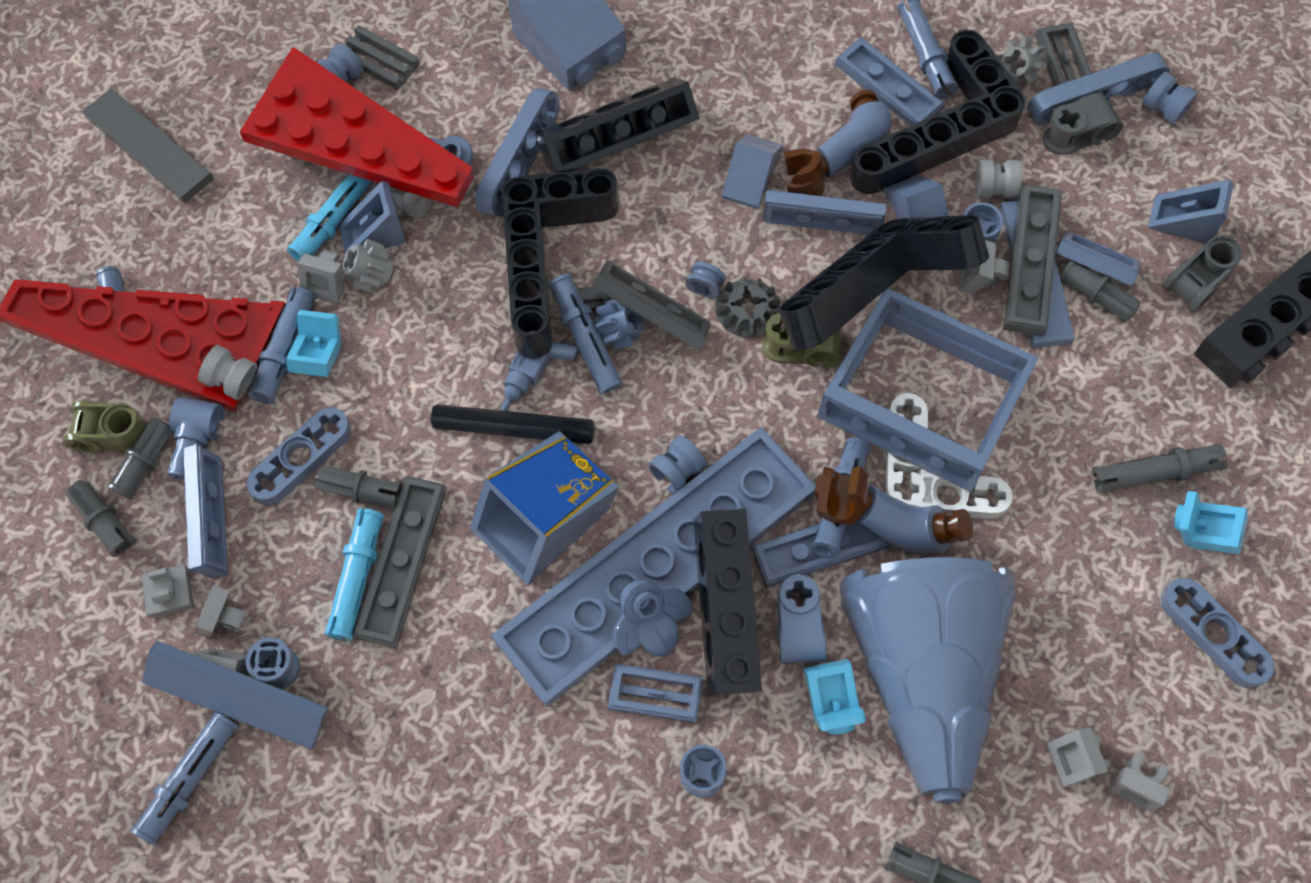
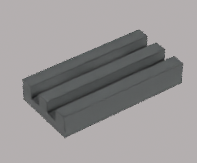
(389, 48)
(1049, 57)

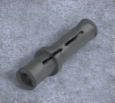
(1176, 464)

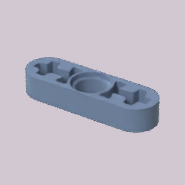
(298, 439)
(1235, 632)

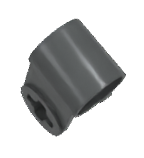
(1082, 125)
(1202, 276)

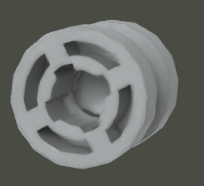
(998, 179)
(223, 370)

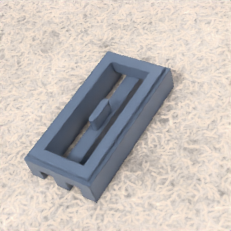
(1099, 258)
(653, 710)

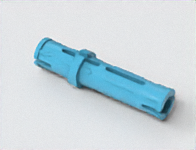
(304, 242)
(357, 563)

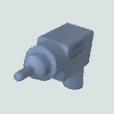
(528, 371)

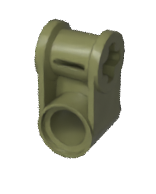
(827, 352)
(100, 427)

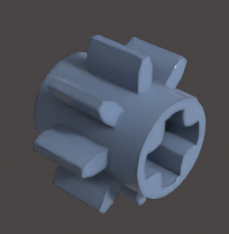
(618, 324)

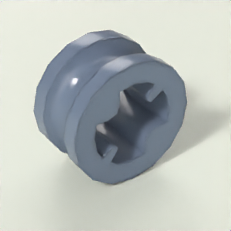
(705, 280)

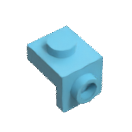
(315, 344)
(1211, 525)
(834, 697)

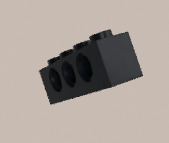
(617, 125)
(1225, 347)
(727, 602)

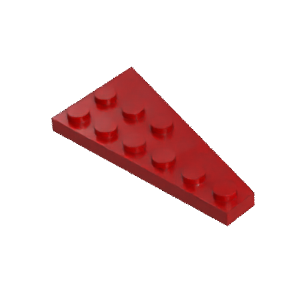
(334, 125)
(144, 330)

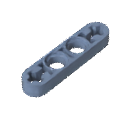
(1116, 80)
(517, 149)

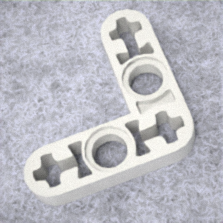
(928, 483)

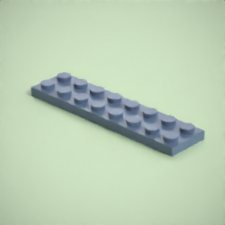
(574, 622)

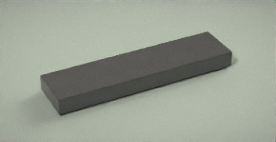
(148, 145)
(1032, 260)
(400, 562)

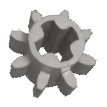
(1027, 52)
(367, 265)

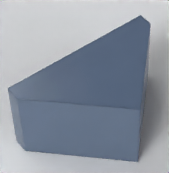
(751, 170)
(917, 198)
(1193, 211)
(373, 219)

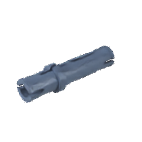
(932, 59)
(579, 321)
(273, 359)
(830, 534)
(151, 826)

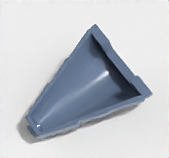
(935, 658)

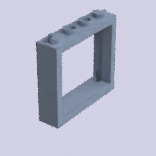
(902, 435)

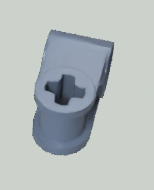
(800, 628)

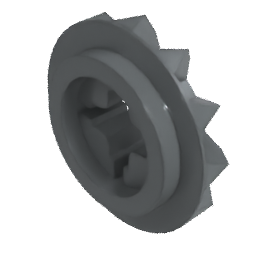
(735, 318)

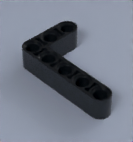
(991, 110)
(528, 207)
(874, 266)

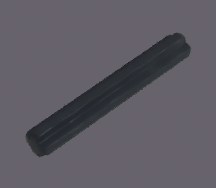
(511, 423)

